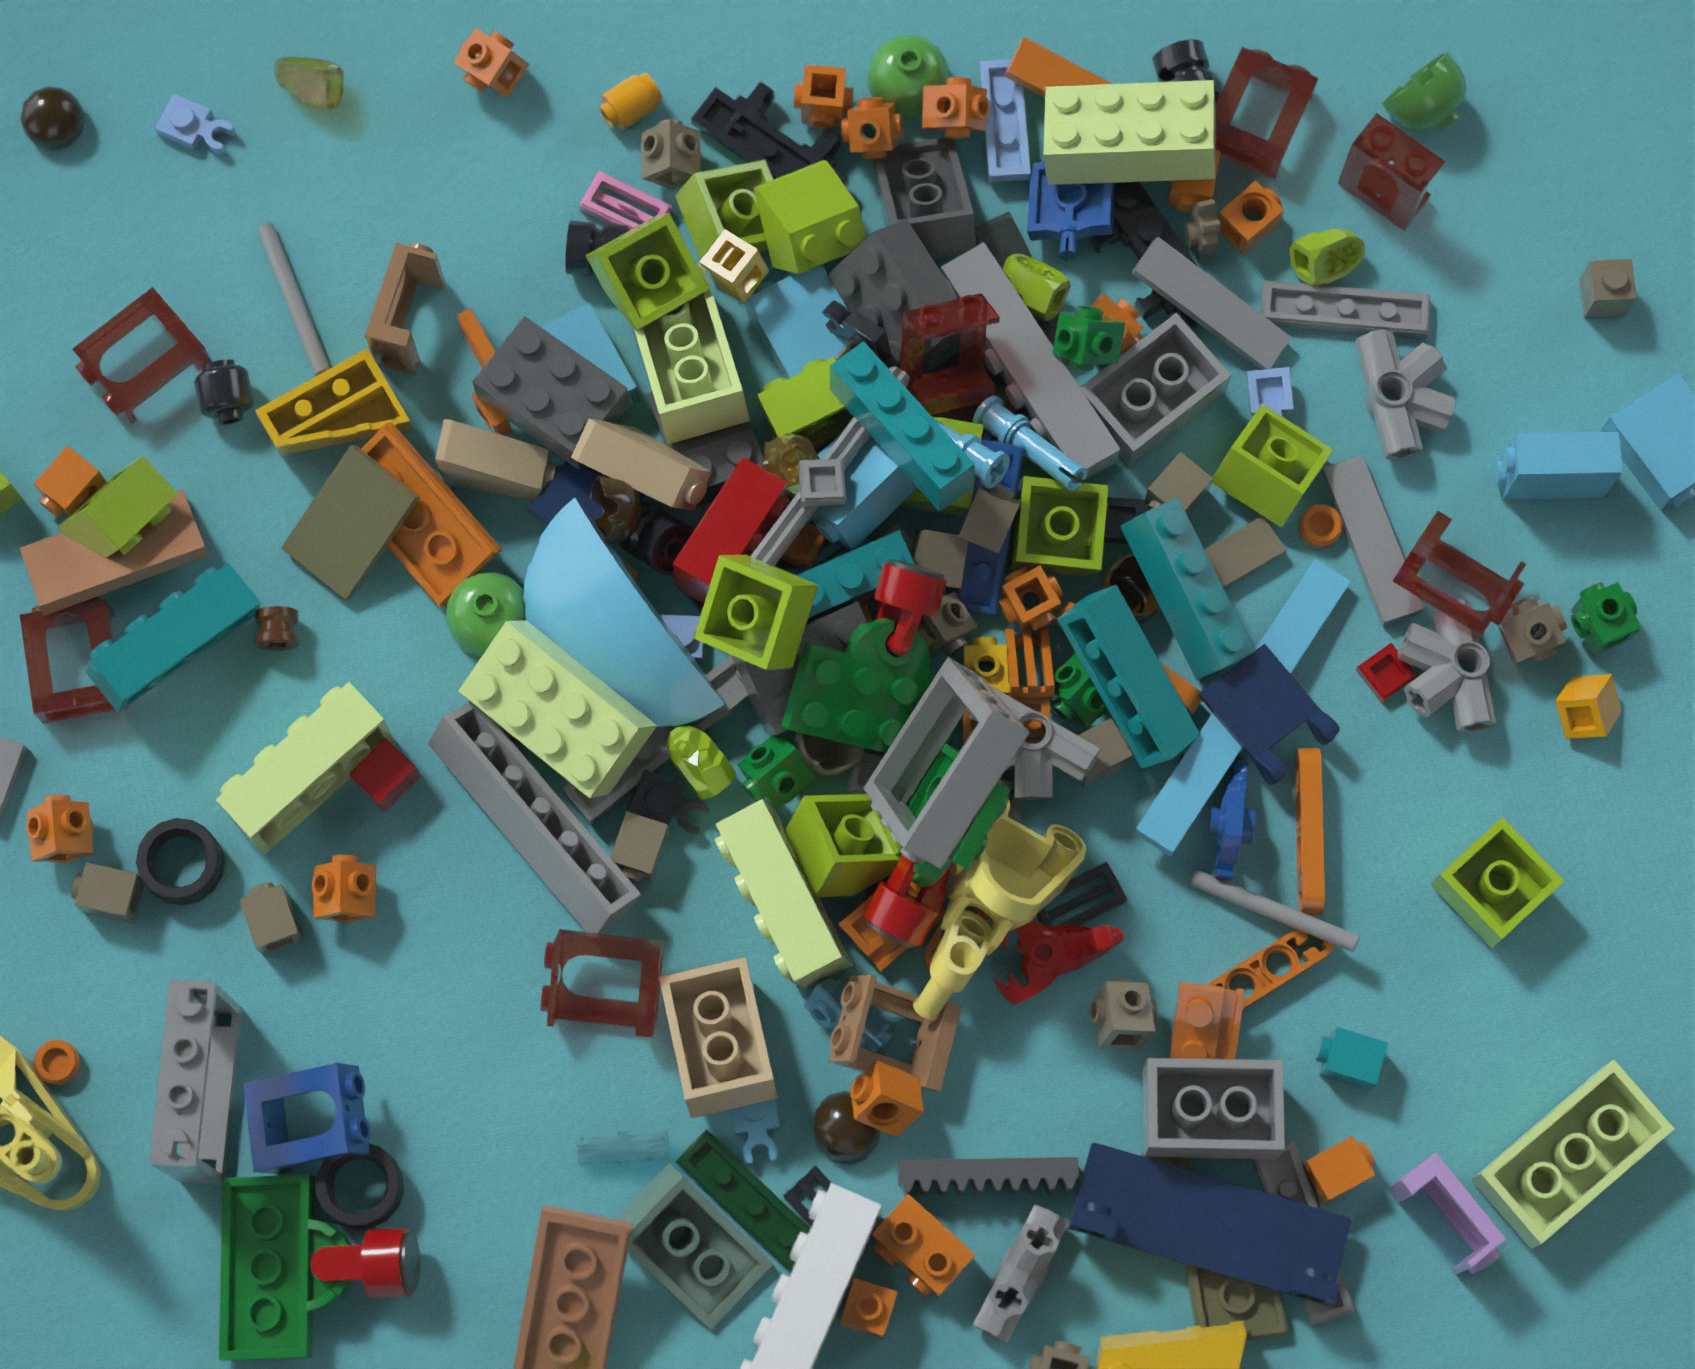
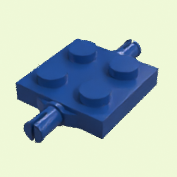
(1068, 211)

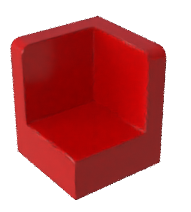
(385, 774)

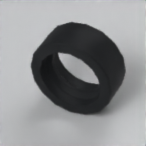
(161, 834)
(373, 1216)

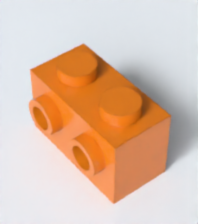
(921, 1247)

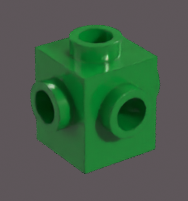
(1088, 338)
(1605, 616)
(1076, 694)
(775, 772)

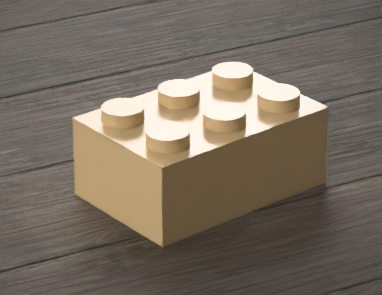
(718, 1037)

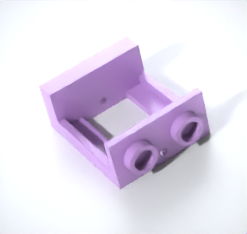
(1457, 1207)

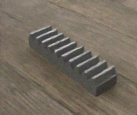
(988, 1171)

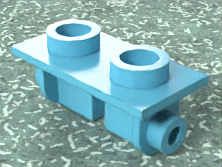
(826, 1010)

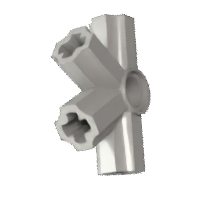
(1408, 382)
(1444, 677)
(1036, 761)
(1020, 1274)

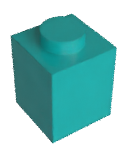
(1351, 1058)

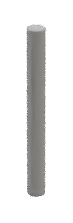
(293, 298)
(1275, 911)

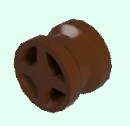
(276, 628)

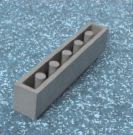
(1030, 370)
(534, 818)

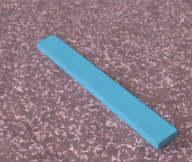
(1215, 748)

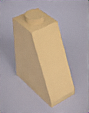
(492, 462)
(642, 463)

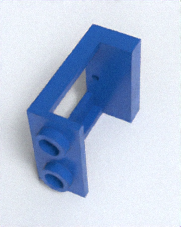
(267, 1119)

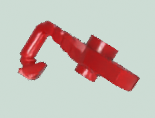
(1052, 953)

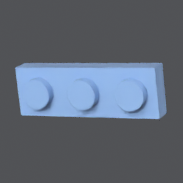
(1006, 124)

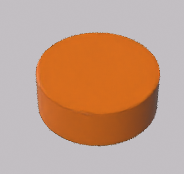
(1320, 526)
(57, 1062)

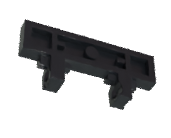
(745, 132)
(1137, 225)

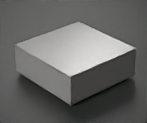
(822, 482)

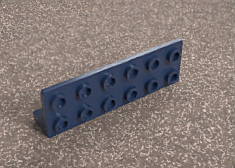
(1210, 1224)

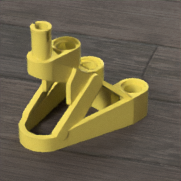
(1010, 884)
(31, 1151)

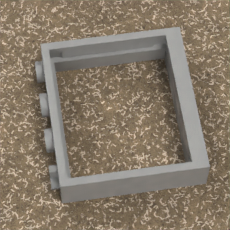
(968, 778)
(195, 1083)

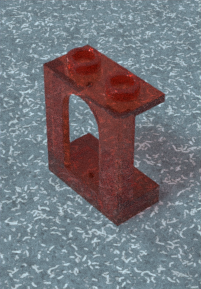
(1247, 148)
(1399, 184)
(956, 385)
(130, 394)
(1494, 587)
(71, 703)
(566, 1005)

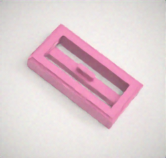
(626, 191)

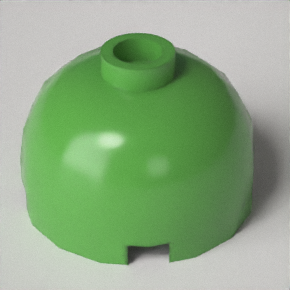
(901, 71)
(1429, 96)
(481, 608)

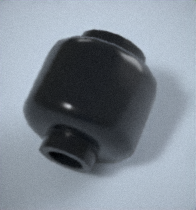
(224, 391)

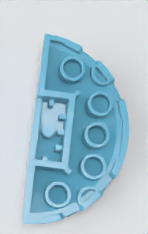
(603, 620)

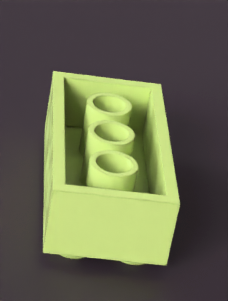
(1130, 132)
(692, 370)
(557, 708)
(304, 767)
(779, 889)
(1572, 1154)

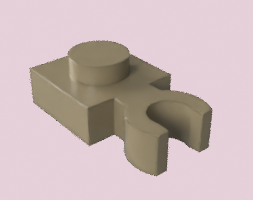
(1202, 229)

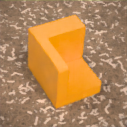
(1588, 706)

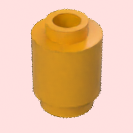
(630, 101)

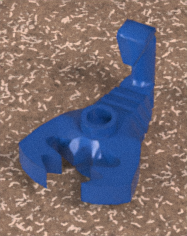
(1232, 821)

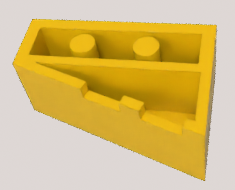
(334, 408)
(1179, 1349)

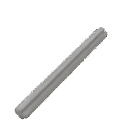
(795, 516)

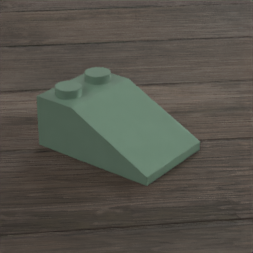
(692, 1247)

